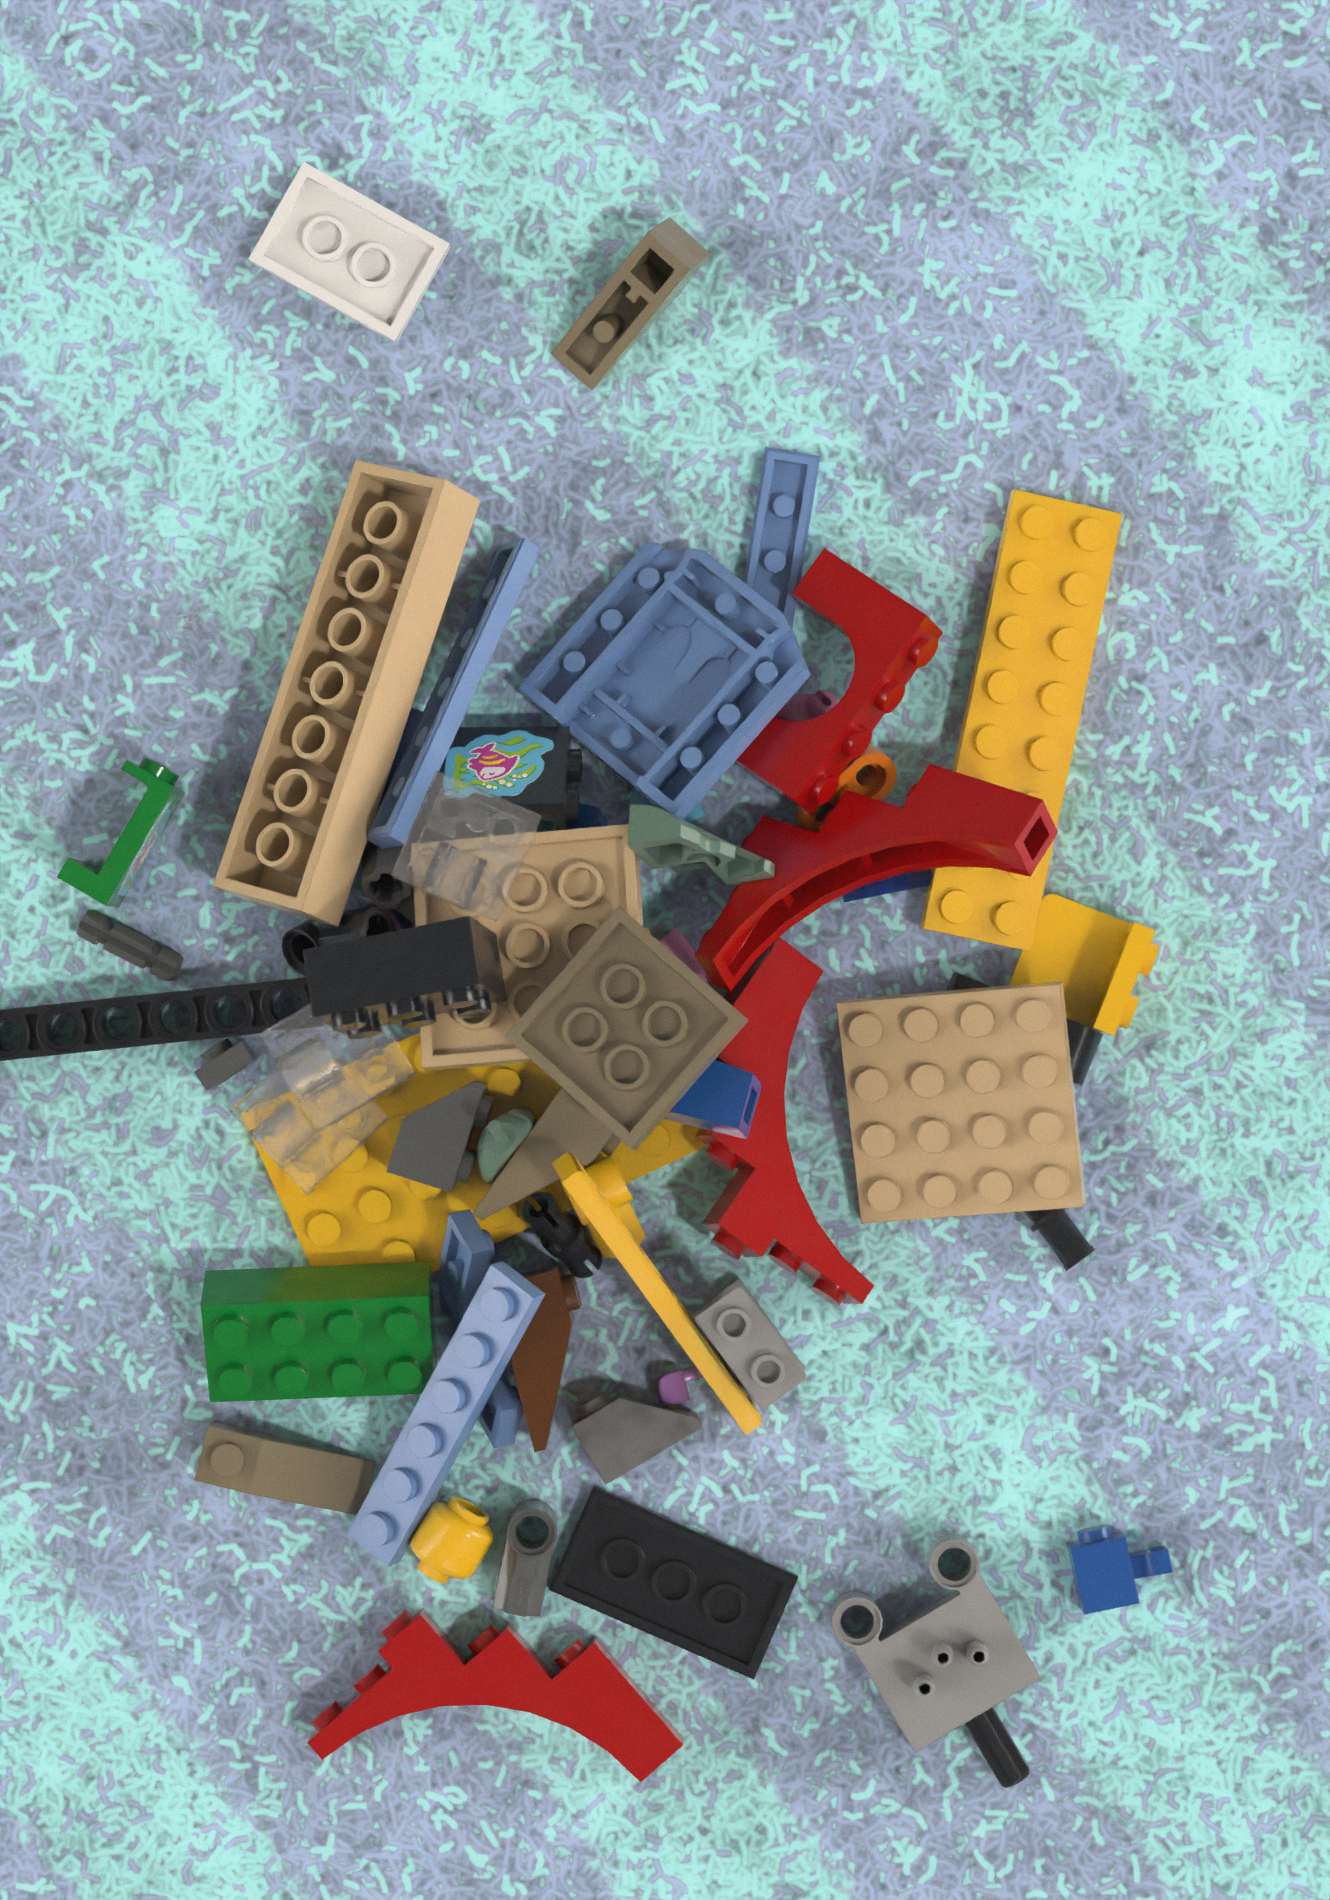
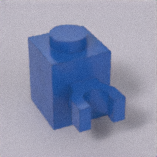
(1106, 1570)

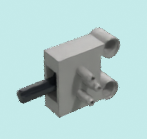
(947, 1663)

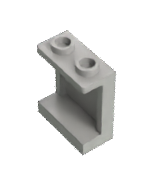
(750, 1344)

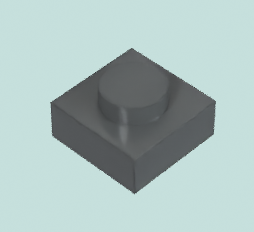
(224, 1062)

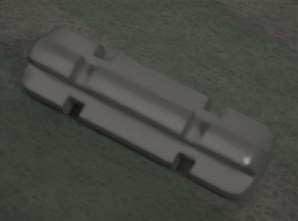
(130, 945)

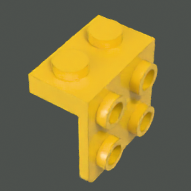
(1092, 957)

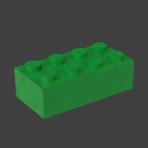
(318, 1331)

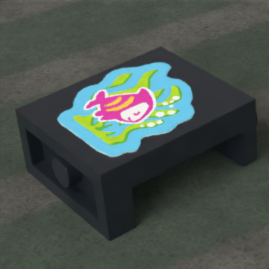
(522, 766)

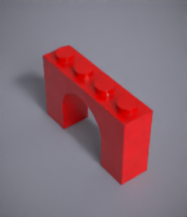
(888, 645)

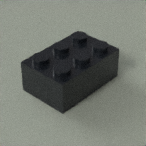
(405, 977)

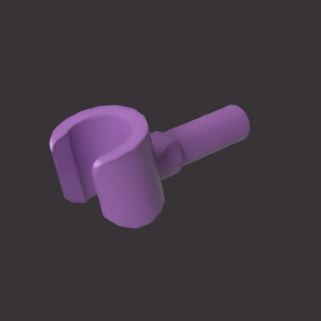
(672, 1385)

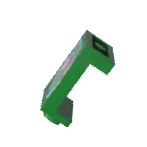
(136, 841)

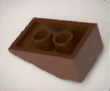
(543, 1350)

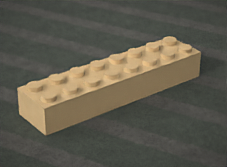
(347, 692)

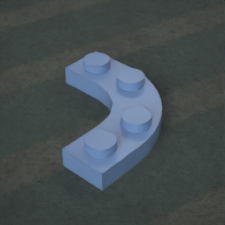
(461, 1271)

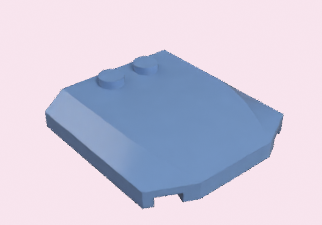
(670, 674)

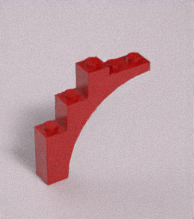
(865, 840)
(764, 1199)
(429, 1671)

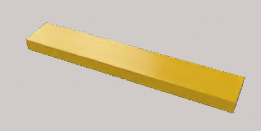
(657, 1292)

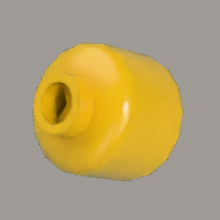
(452, 1539)

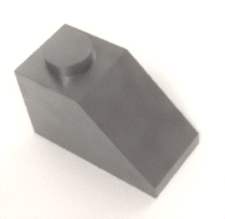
(628, 1431)

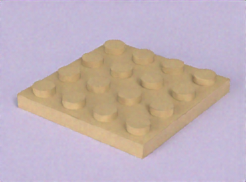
(554, 908)
(961, 1102)

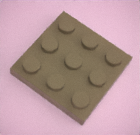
(626, 1028)

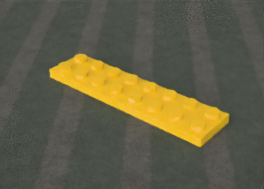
(1027, 697)

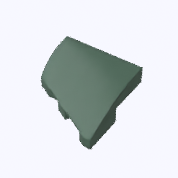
(672, 842)

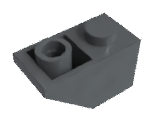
(436, 1138)

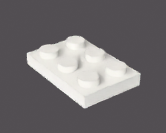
(349, 252)

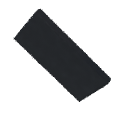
(673, 1582)

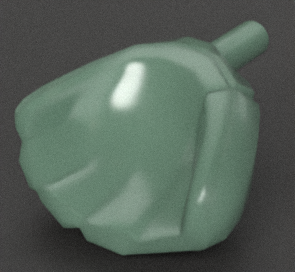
(501, 1139)

